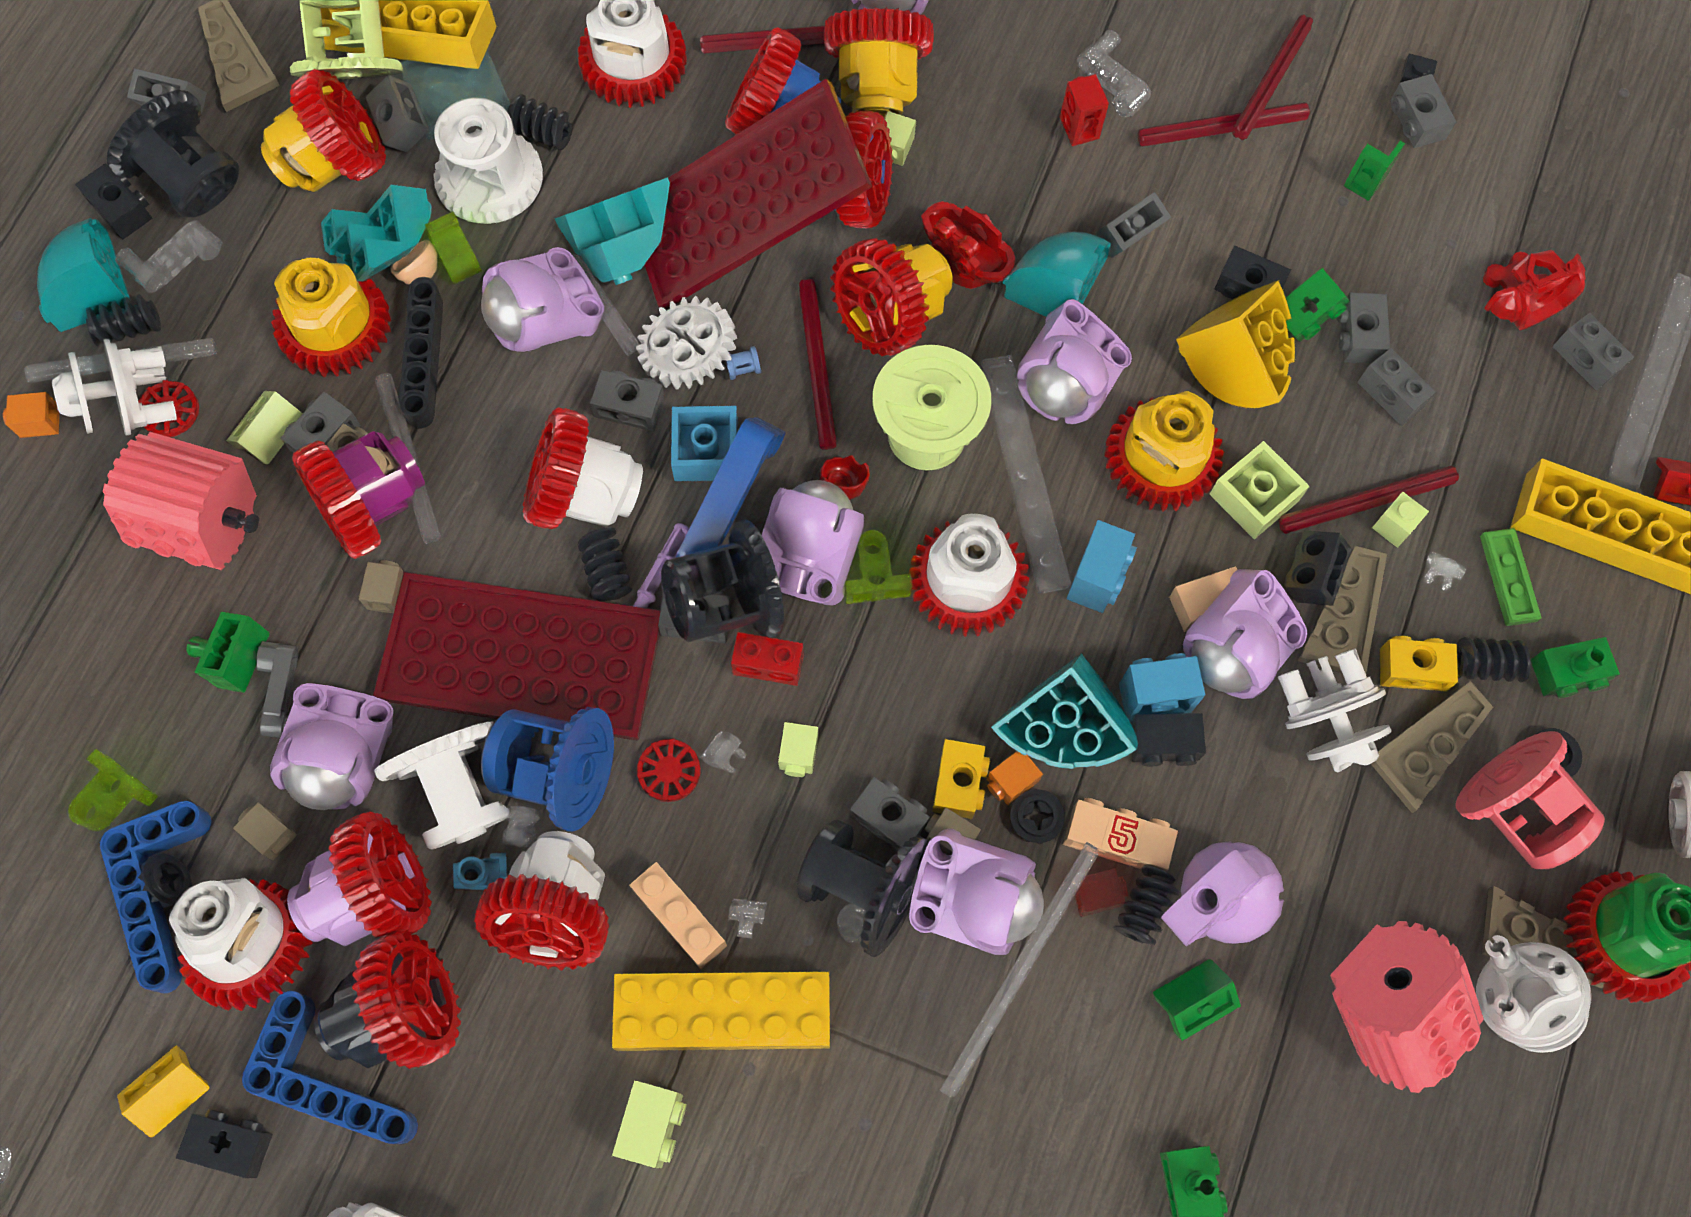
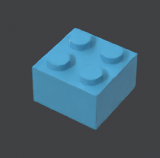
(701, 440)
(1103, 567)
(1162, 686)

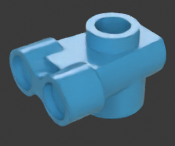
(487, 870)

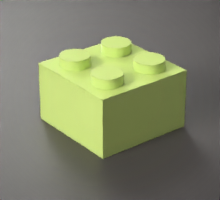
(1259, 490)
(649, 1125)

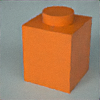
(32, 414)
(1013, 777)

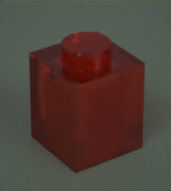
(1101, 893)

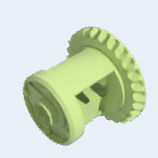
(364, 32)
(931, 404)

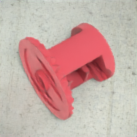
(1534, 772)

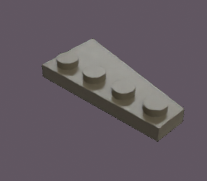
(1425, 750)

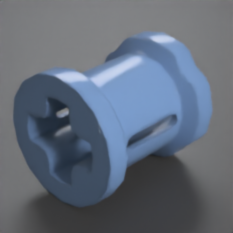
(743, 363)

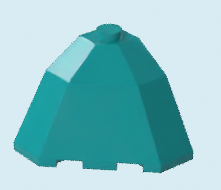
(618, 232)
(381, 235)

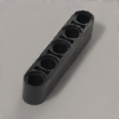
(422, 365)

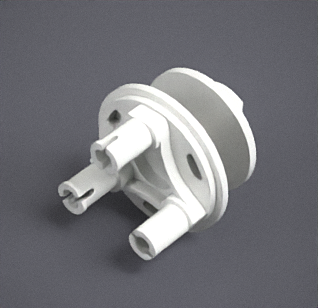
(127, 372)
(1333, 702)
(1533, 995)

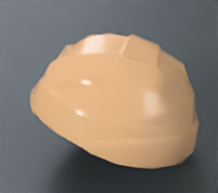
(418, 263)

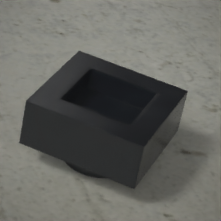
(1417, 66)

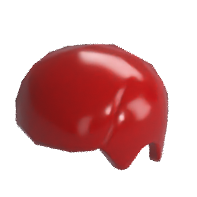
(846, 474)

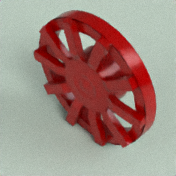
(165, 385)
(668, 770)

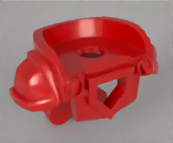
(972, 251)
(1531, 296)

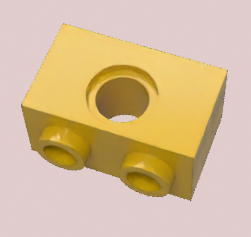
(1400, 671)
(966, 759)

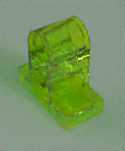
(452, 248)
(876, 564)
(98, 793)

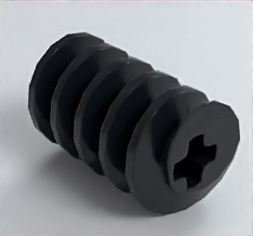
(539, 123)
(122, 320)
(602, 565)
(1493, 658)
(1147, 905)

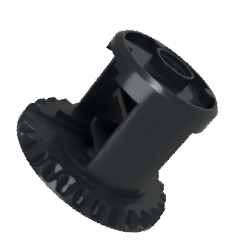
(165, 145)
(741, 564)
(872, 885)

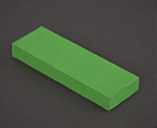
(1510, 577)

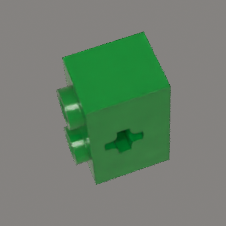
(1324, 294)

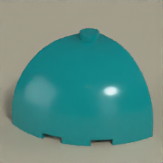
(1057, 271)
(77, 274)
(1069, 720)

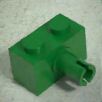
(230, 652)
(1575, 667)
(1193, 1183)

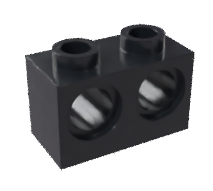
(1318, 567)

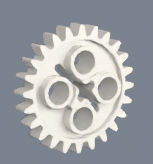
(676, 360)

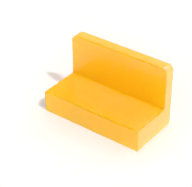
(162, 1092)

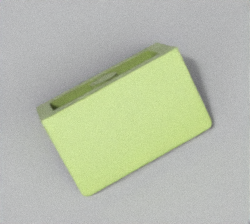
(264, 426)

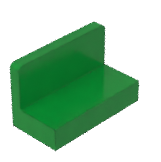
(1371, 170)
(1198, 998)

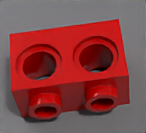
(1084, 109)
(767, 658)

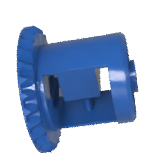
(573, 777)

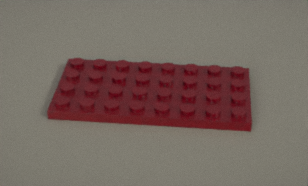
(755, 193)
(517, 649)

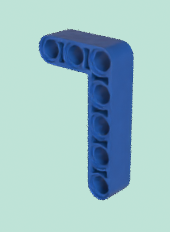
(751, 446)
(129, 897)
(315, 1090)

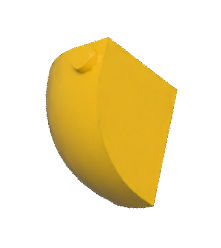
(1243, 348)

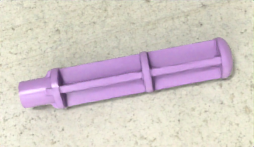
(669, 551)

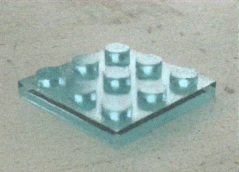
(443, 85)

